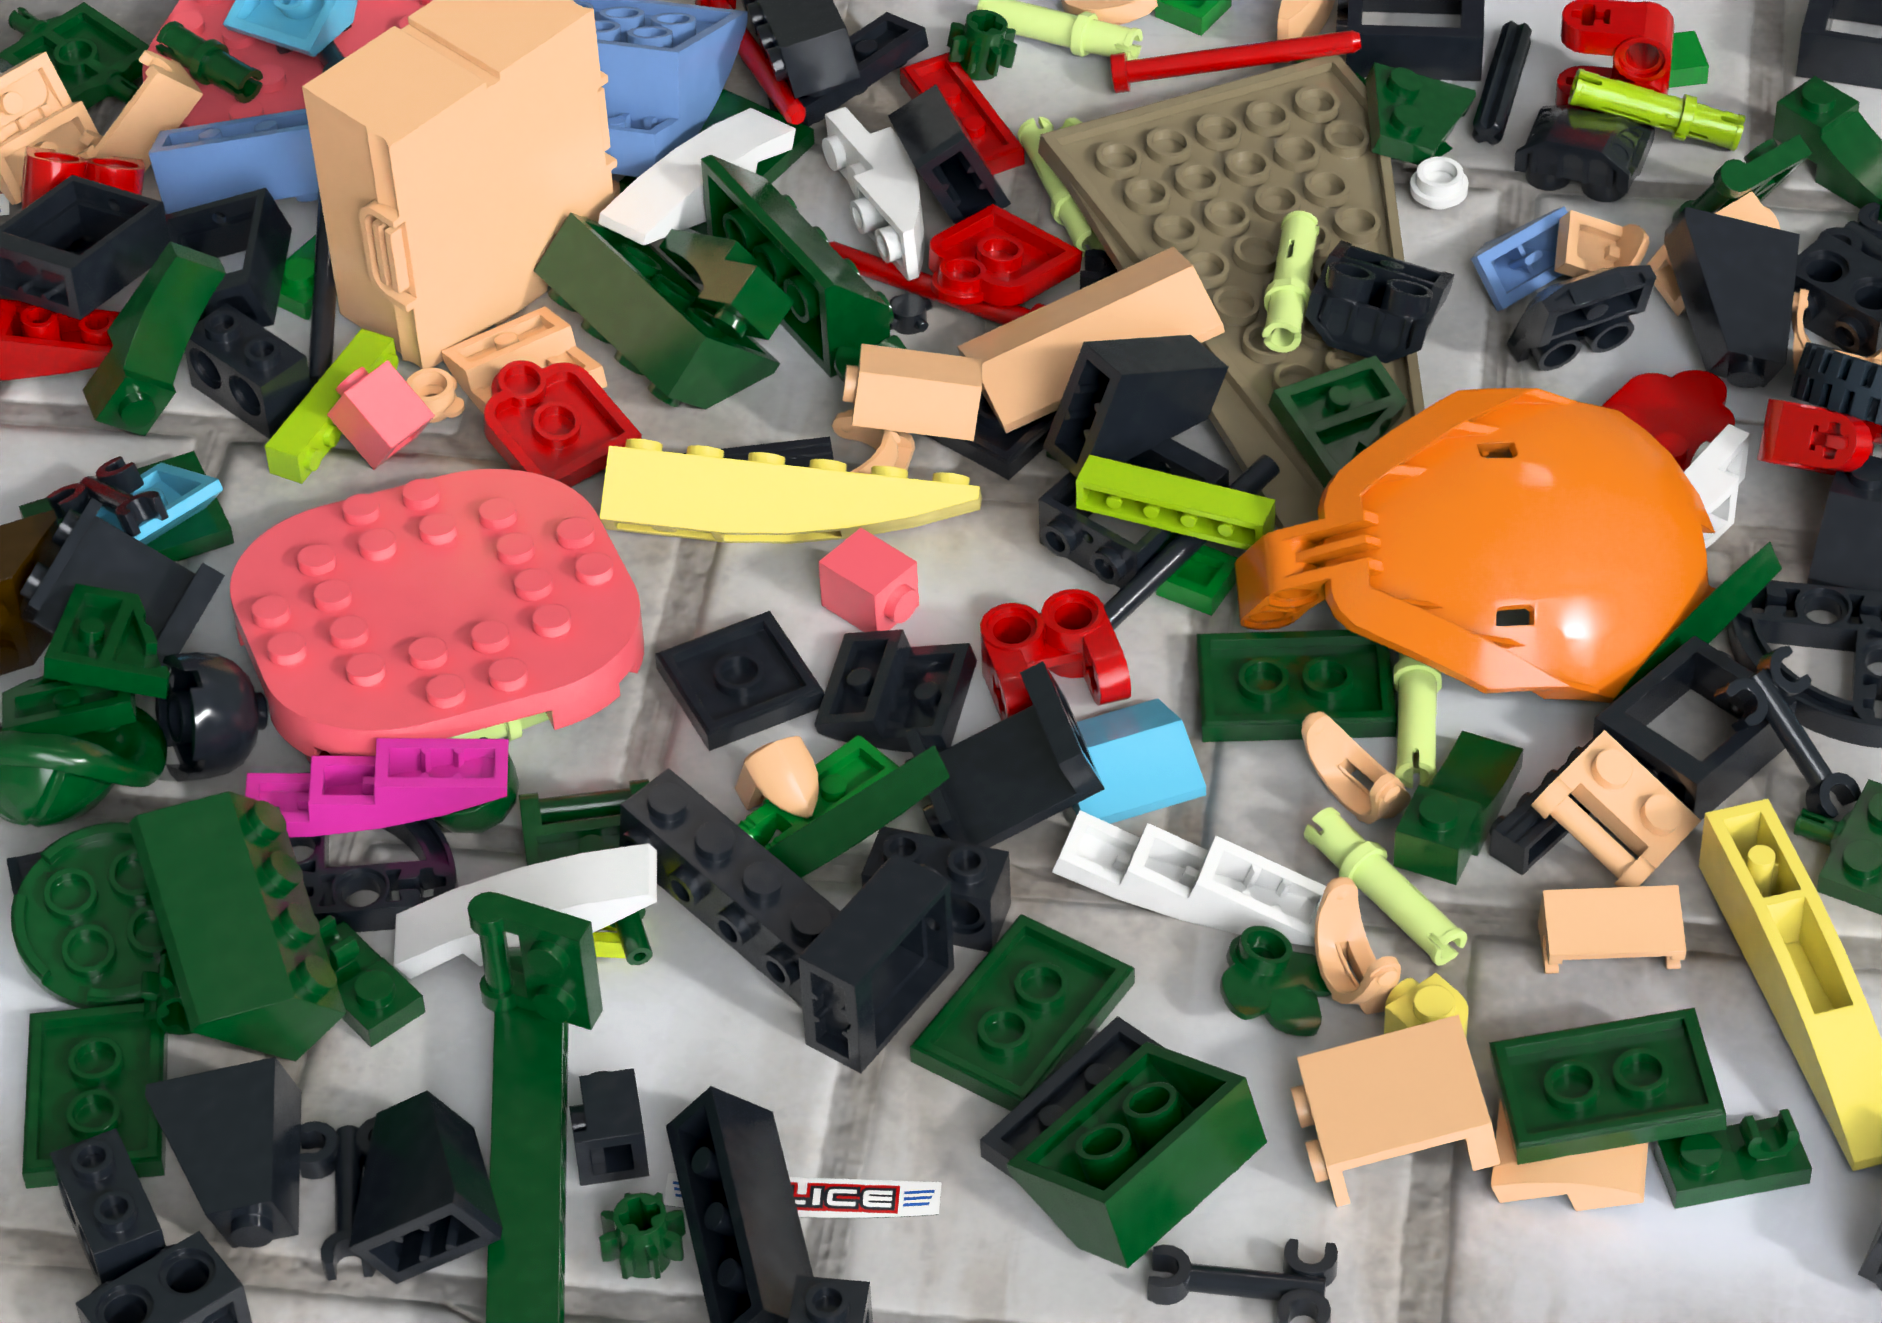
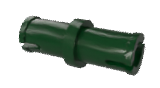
(209, 62)

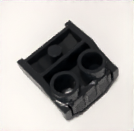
(1584, 147)
(1375, 303)
(1579, 309)

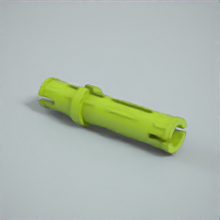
(1669, 113)

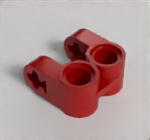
(1632, 32)
(48, 168)
(1816, 438)
(1068, 636)

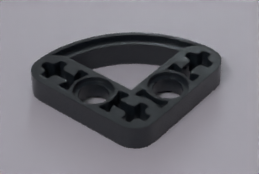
(1816, 709)
(332, 886)

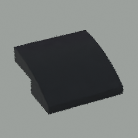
(889, 687)

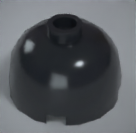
(209, 715)

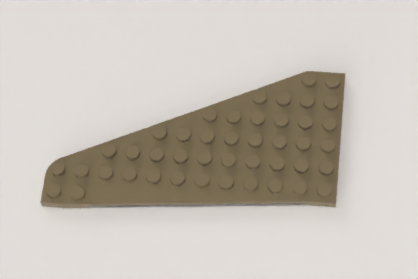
(1215, 183)

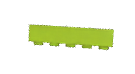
(308, 431)
(1173, 503)

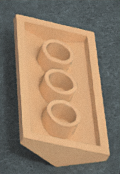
(1035, 354)

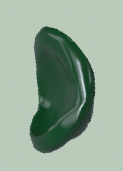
(62, 777)

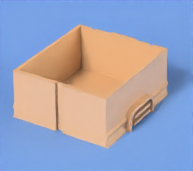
(456, 164)

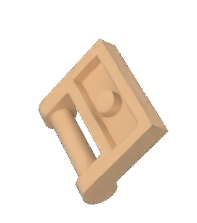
(1626, 802)

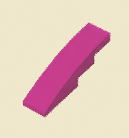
(397, 786)

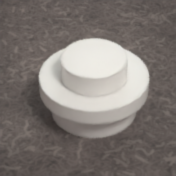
(1439, 183)

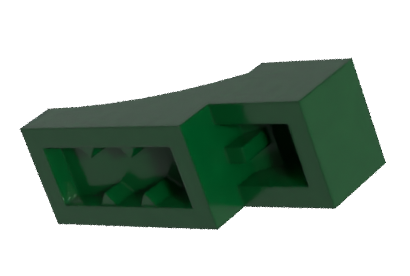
(1839, 138)
(733, 282)
(151, 339)
(1457, 808)

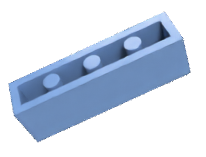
(235, 158)

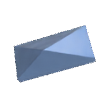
(1519, 260)

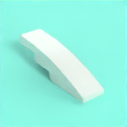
(672, 189)
(1176, 878)
(587, 885)

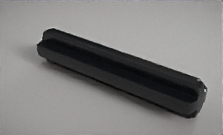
(1501, 83)

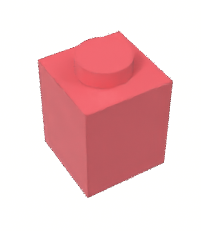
(379, 413)
(869, 583)

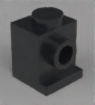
(609, 1128)

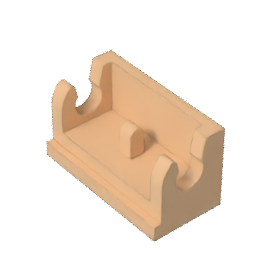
(157, 106)
(1611, 924)

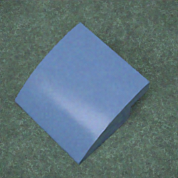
(662, 73)

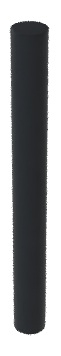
(322, 305)
(1179, 550)

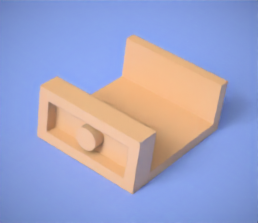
(1392, 1100)

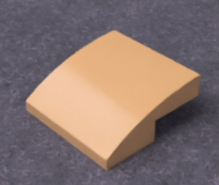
(36, 114)
(533, 337)
(1588, 1179)

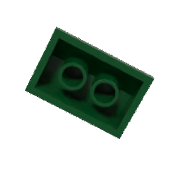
(1140, 1151)

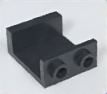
(111, 559)
(1012, 770)

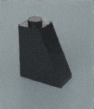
(946, 156)
(1735, 292)
(1132, 397)
(237, 1146)
(422, 1191)

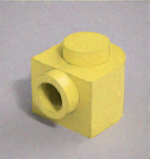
(1423, 1002)

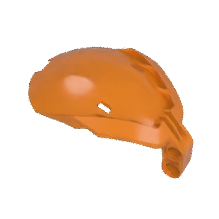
(1432, 539)

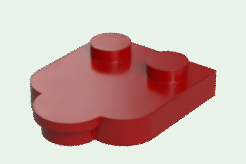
(998, 260)
(1676, 409)
(553, 421)

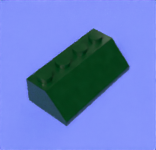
(828, 293)
(649, 315)
(238, 923)

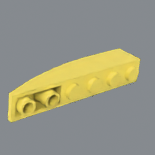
(766, 500)
(1799, 969)

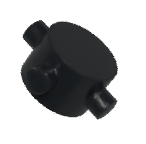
(910, 313)

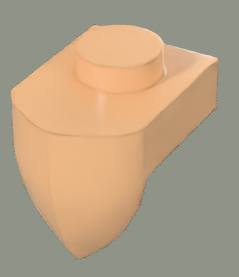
(1595, 244)
(781, 774)

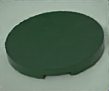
(88, 919)

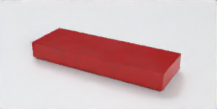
(981, 121)

